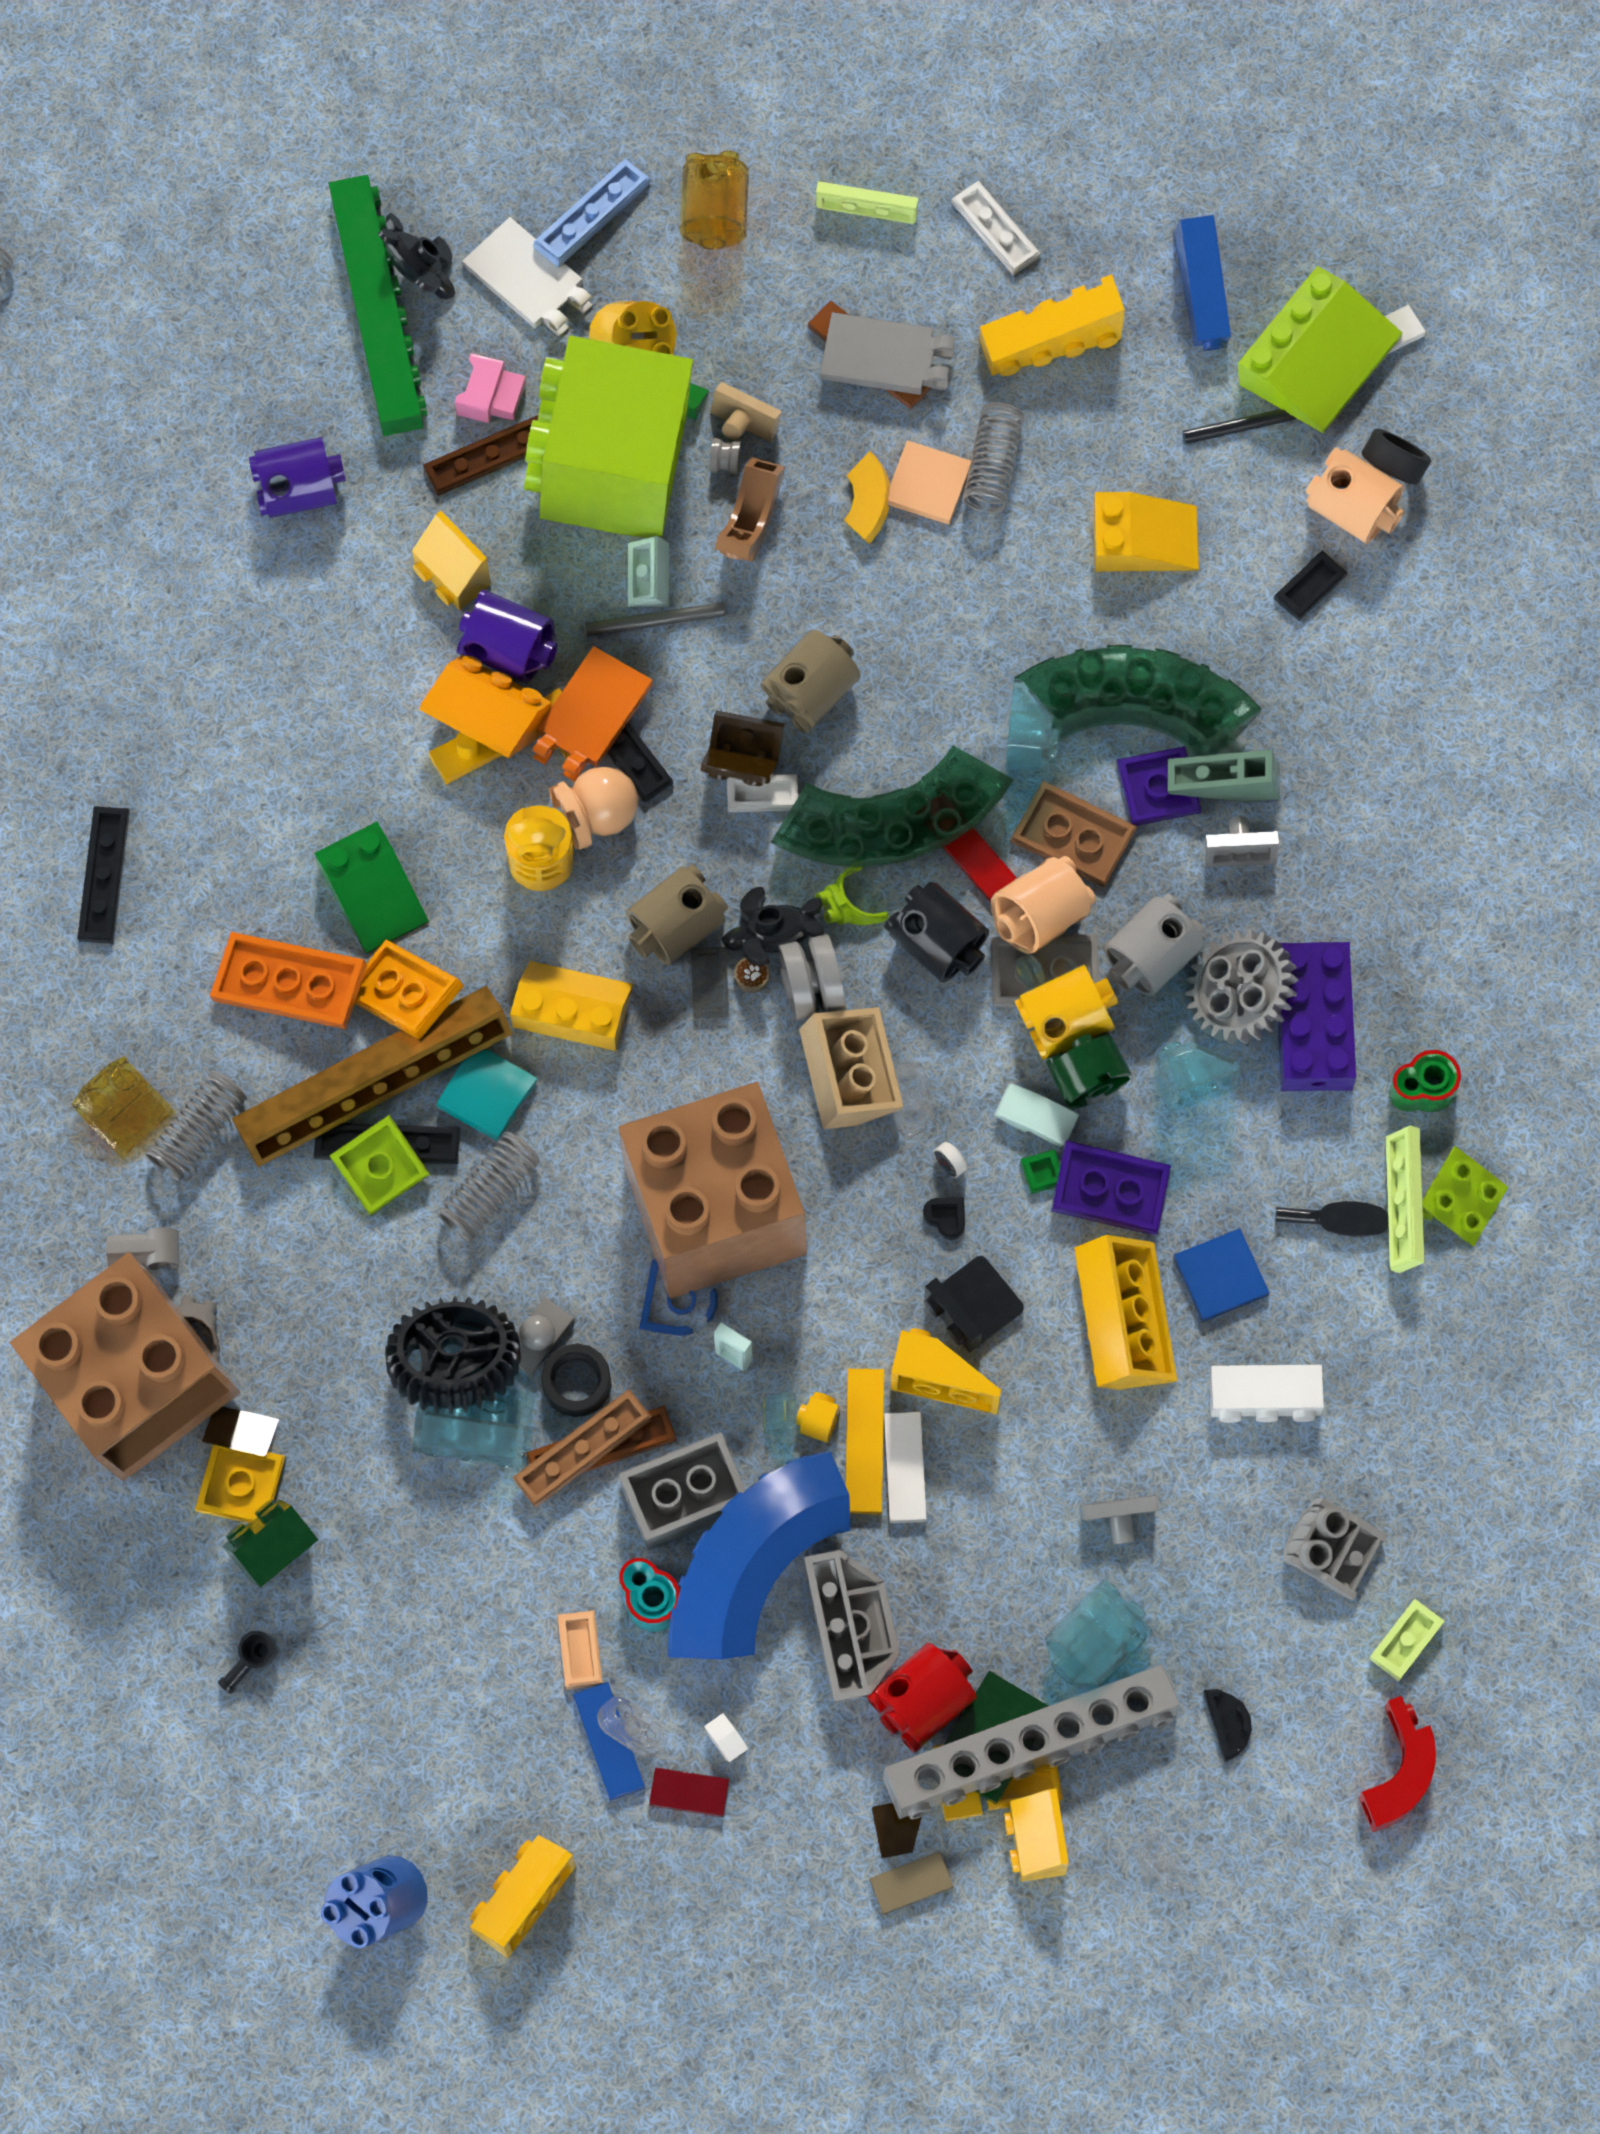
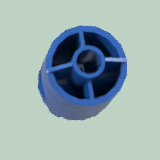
(375, 1901)

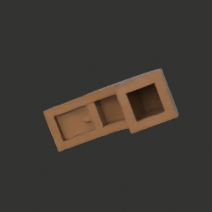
(751, 511)

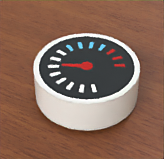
(950, 1159)

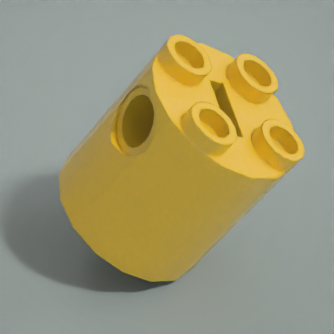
(635, 325)
(1074, 1003)

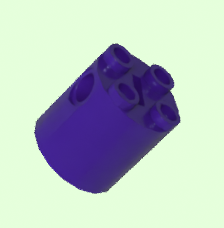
(308, 476)
(507, 637)

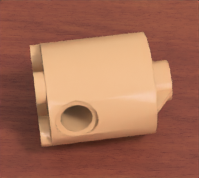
(1364, 505)
(1041, 905)

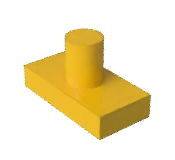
(460, 757)

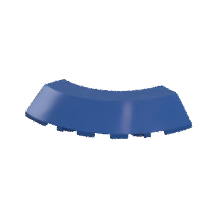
(749, 1551)

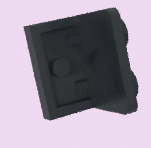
(973, 1303)

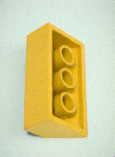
(1125, 1313)

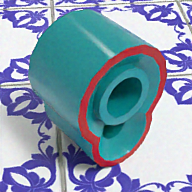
(657, 1582)

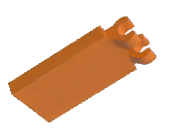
(591, 712)

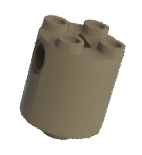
(811, 679)
(667, 926)

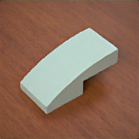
(1036, 1114)

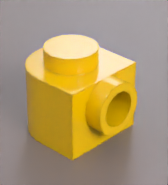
(818, 1417)

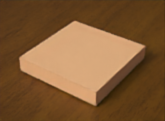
(928, 482)

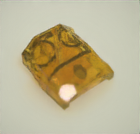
(121, 1106)

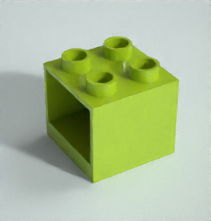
(608, 436)

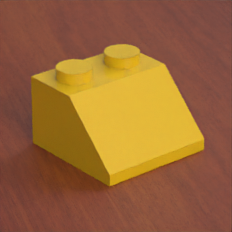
(450, 562)
(1037, 1836)

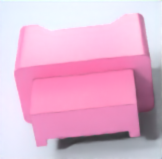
(490, 391)

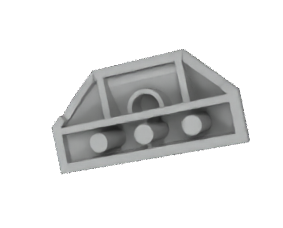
(851, 1623)

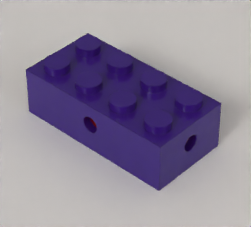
(1319, 1028)

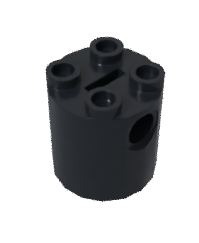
(939, 932)

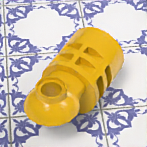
(539, 847)

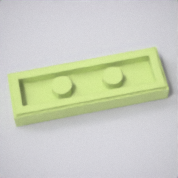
(866, 202)

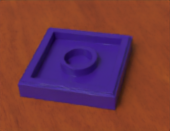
(1146, 788)

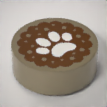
(751, 977)

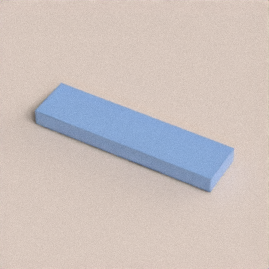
(591, 213)

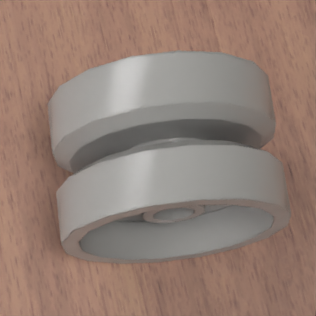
(817, 976)

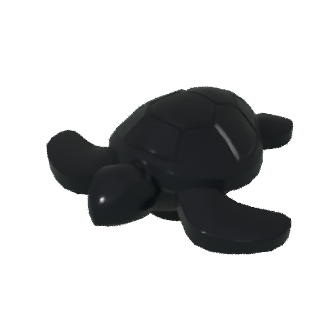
(418, 258)
(771, 926)

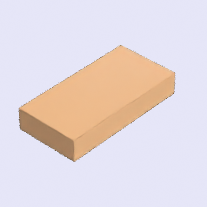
(580, 1650)

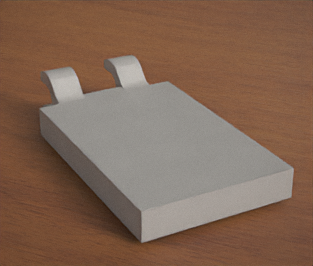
(884, 354)

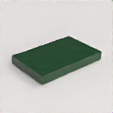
(995, 1704)

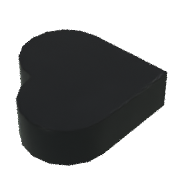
(946, 1215)

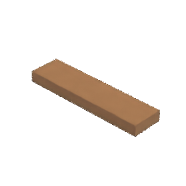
(582, 1448)

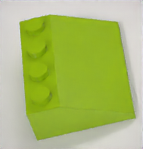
(1318, 350)

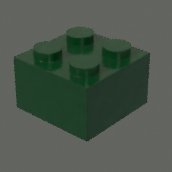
(269, 1541)

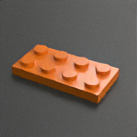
(288, 980)

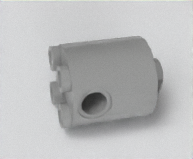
(1145, 955)

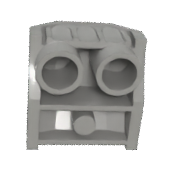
(1332, 1546)

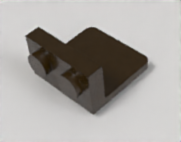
(743, 748)

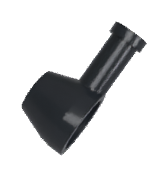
(249, 1658)

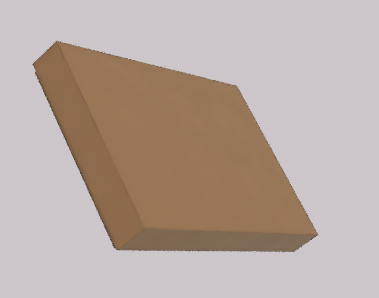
(1070, 827)

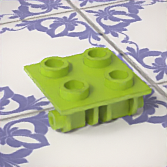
(1463, 1196)

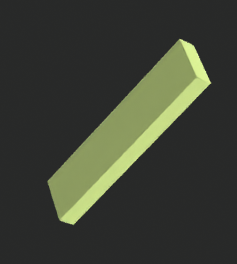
(1404, 1199)

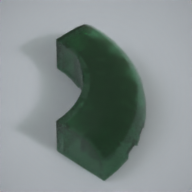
(897, 823)

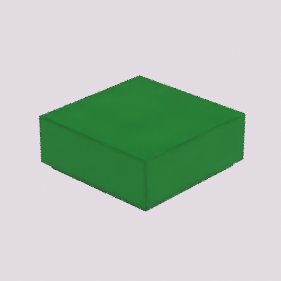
(1041, 1171)

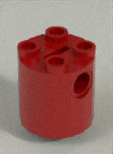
(924, 1695)

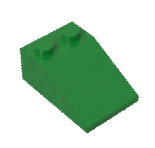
(371, 887)

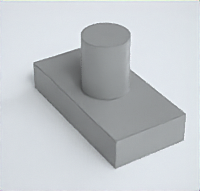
(1241, 846)
(1120, 1514)

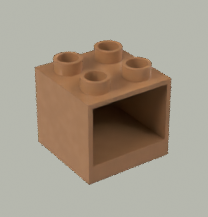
(713, 1190)
(124, 1367)

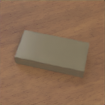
(911, 1883)

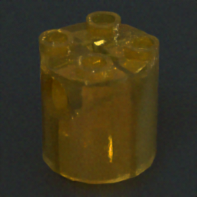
(714, 200)

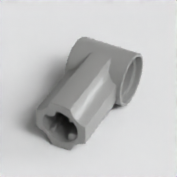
(153, 1250)

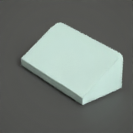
(648, 573)

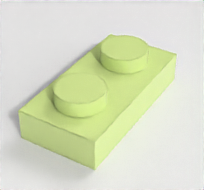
(1406, 1640)

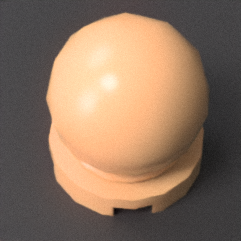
(597, 804)

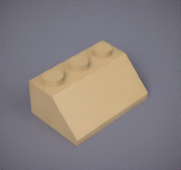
(850, 1067)

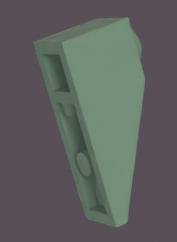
(1226, 776)

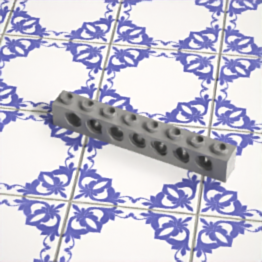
(1148, 1687)

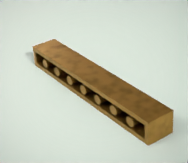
(370, 1077)

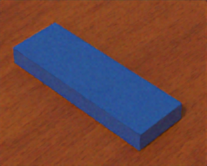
(613, 1759)

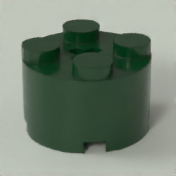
(1089, 1069)

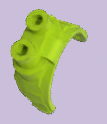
(840, 909)

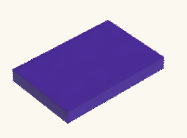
(1110, 1188)

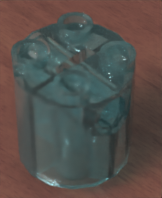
(1097, 1637)

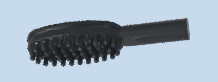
(1341, 1218)

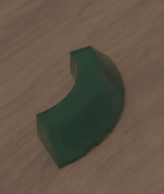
(1143, 691)

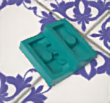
(486, 1093)

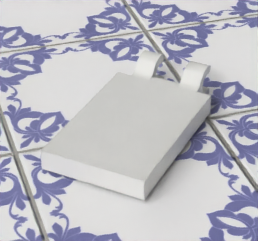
(526, 278)

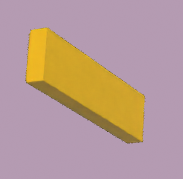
(865, 1440)

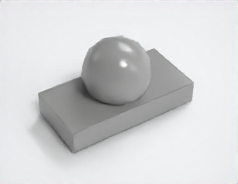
(541, 1333)

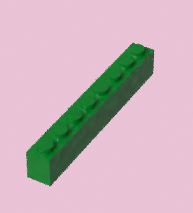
(376, 306)

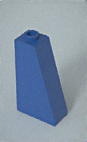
(1202, 281)

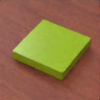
(379, 1165)

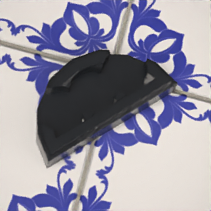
(1230, 1722)

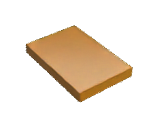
(405, 989)

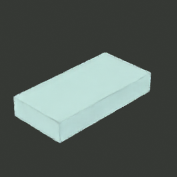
(733, 1346)

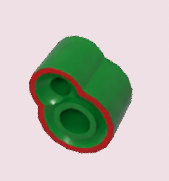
(1426, 1096)

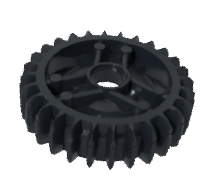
(458, 1379)

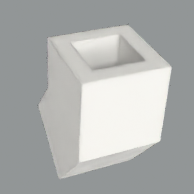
(725, 1737)

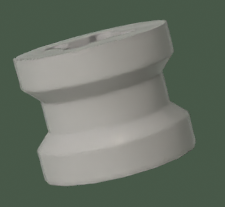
(725, 456)

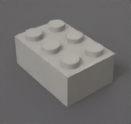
(681, 1490)

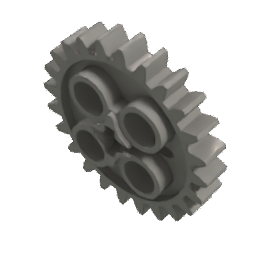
(1241, 987)

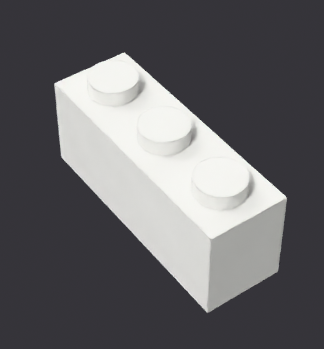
(1266, 1392)

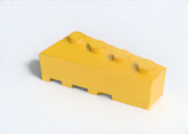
(1054, 329)

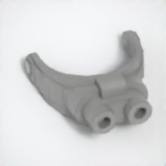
(204, 1314)

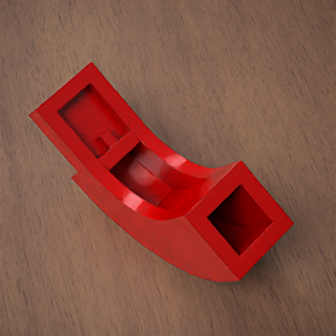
(1401, 1794)

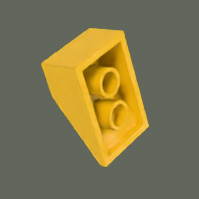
(1143, 533)
(934, 1371)

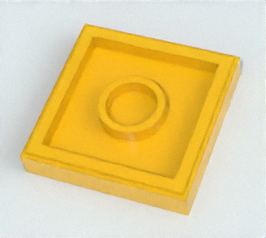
(238, 1483)

